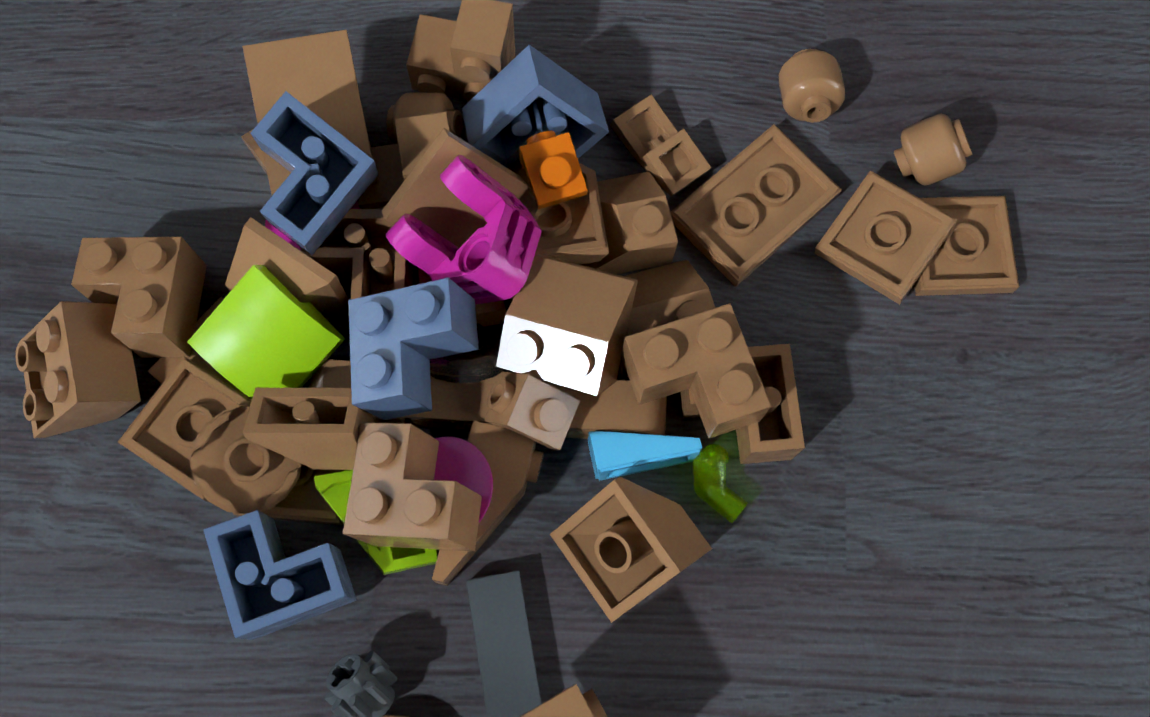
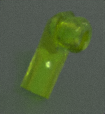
(710, 482)

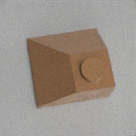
(635, 224)
(292, 267)
(628, 544)

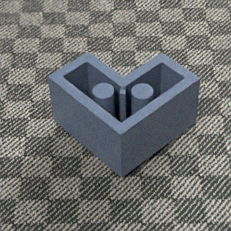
(530, 99)
(324, 170)
(396, 338)
(265, 587)

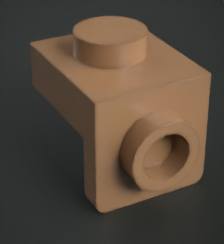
(531, 409)

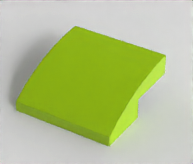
(265, 335)

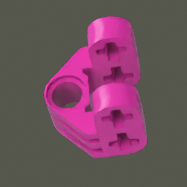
(494, 258)

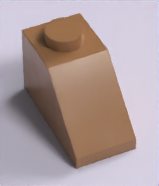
(307, 425)

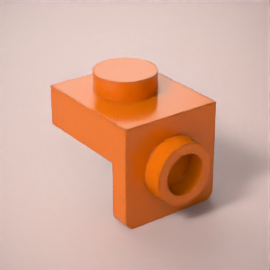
(552, 168)

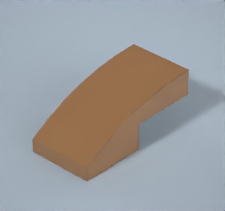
(659, 147)

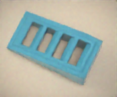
(631, 453)

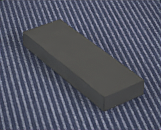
(503, 644)

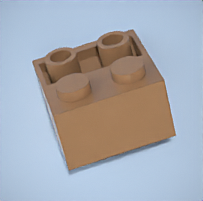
(75, 370)

